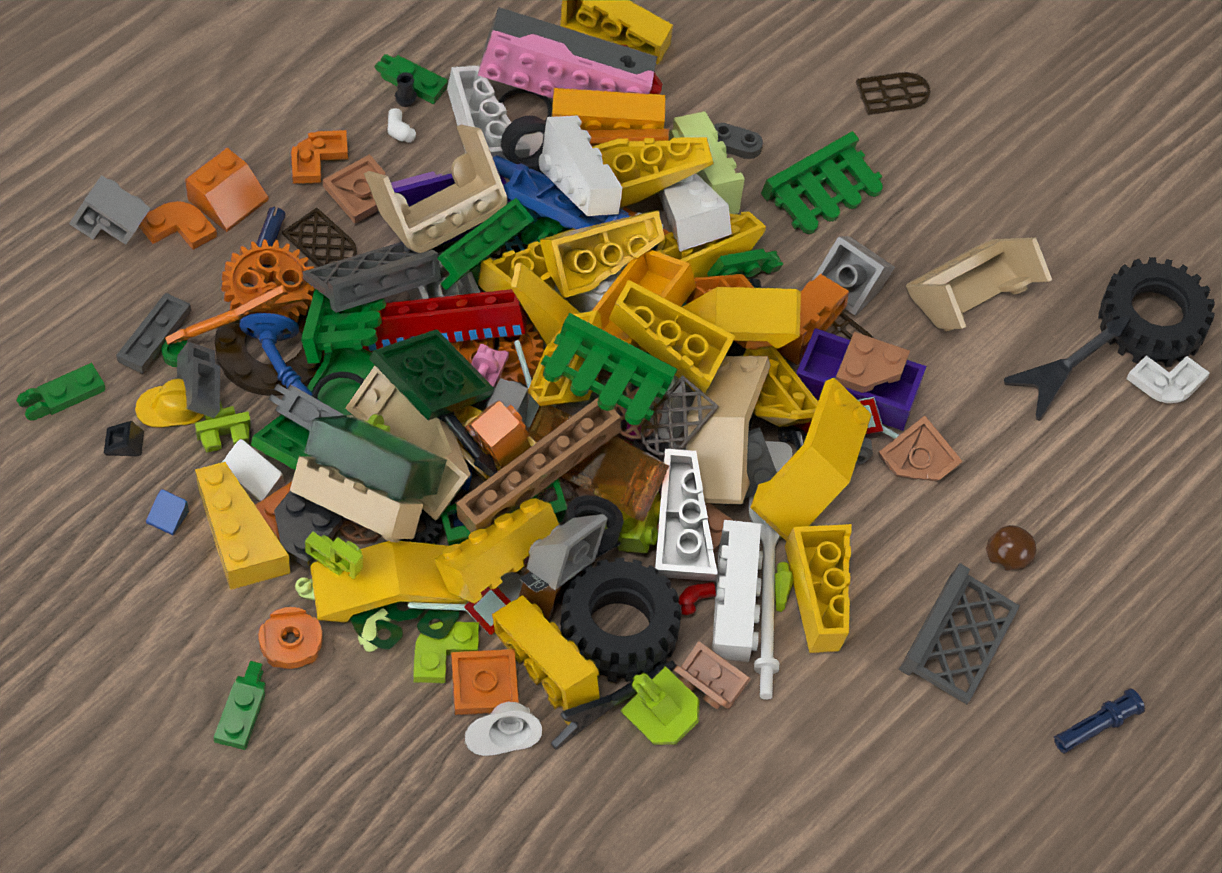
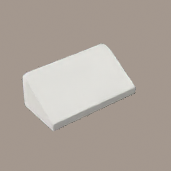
(253, 471)

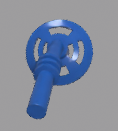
(268, 334)

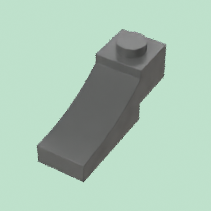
(201, 378)

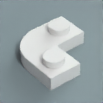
(1167, 386)

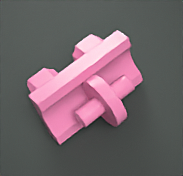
(490, 363)

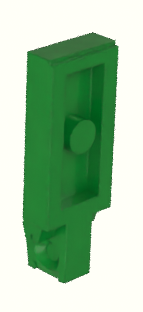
(746, 263)
(241, 708)

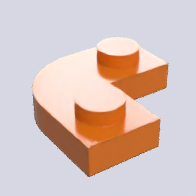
(317, 147)
(178, 217)

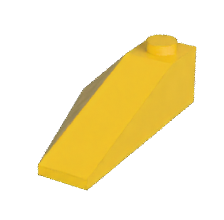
(653, 165)
(541, 302)

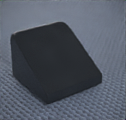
(124, 440)

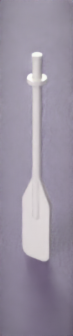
(767, 665)

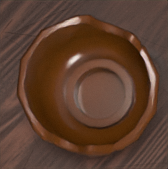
(1011, 547)

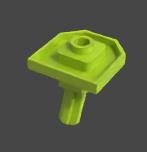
(662, 708)

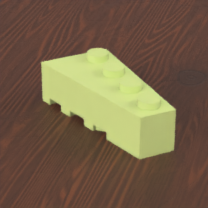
(721, 174)

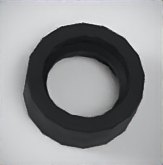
(514, 132)
(595, 505)

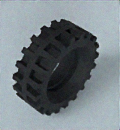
(1152, 340)

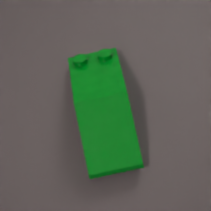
(287, 439)

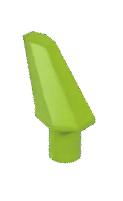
(783, 585)

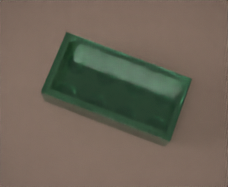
(375, 457)

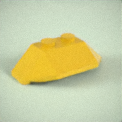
(745, 232)
(559, 392)
(783, 396)

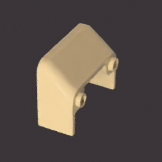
(451, 211)
(976, 277)

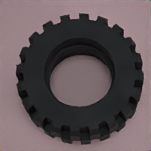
(629, 585)

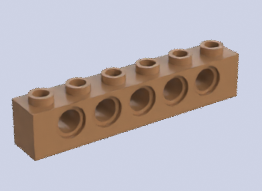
(538, 466)

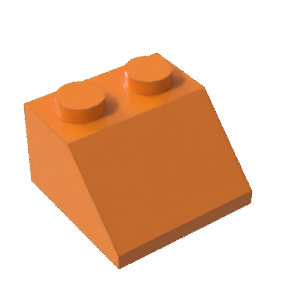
(225, 190)

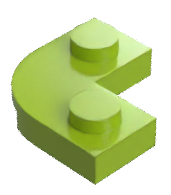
(335, 554)
(431, 652)

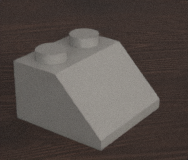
(856, 270)
(567, 549)

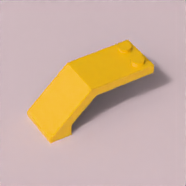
(752, 313)
(819, 467)
(388, 575)

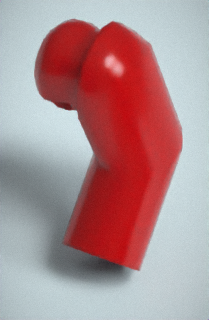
(693, 594)

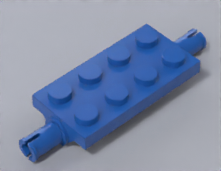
(544, 197)

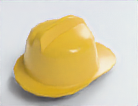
(166, 406)

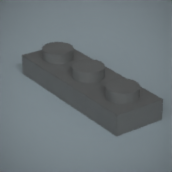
(151, 334)

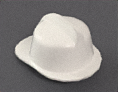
(504, 730)

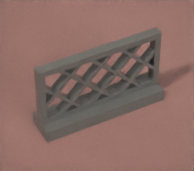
(373, 275)
(934, 628)

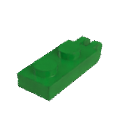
(427, 84)

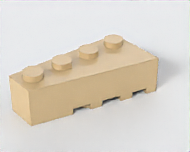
(356, 502)

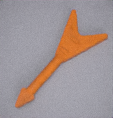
(265, 302)

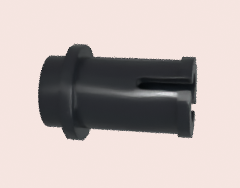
(405, 93)

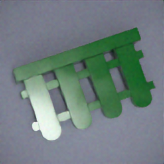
(823, 162)
(339, 330)
(615, 356)

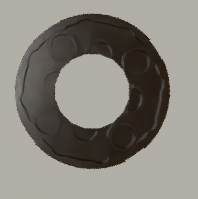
(250, 373)

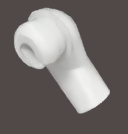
(399, 129)

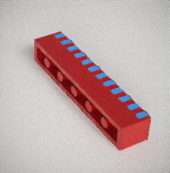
(455, 317)

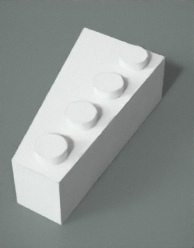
(737, 591)

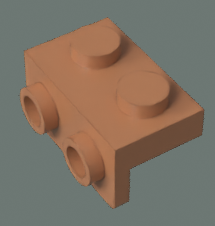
(713, 676)

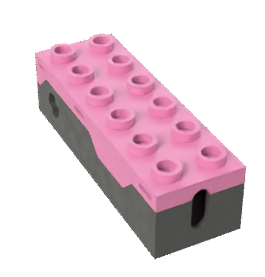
(548, 57)

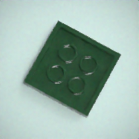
(432, 374)

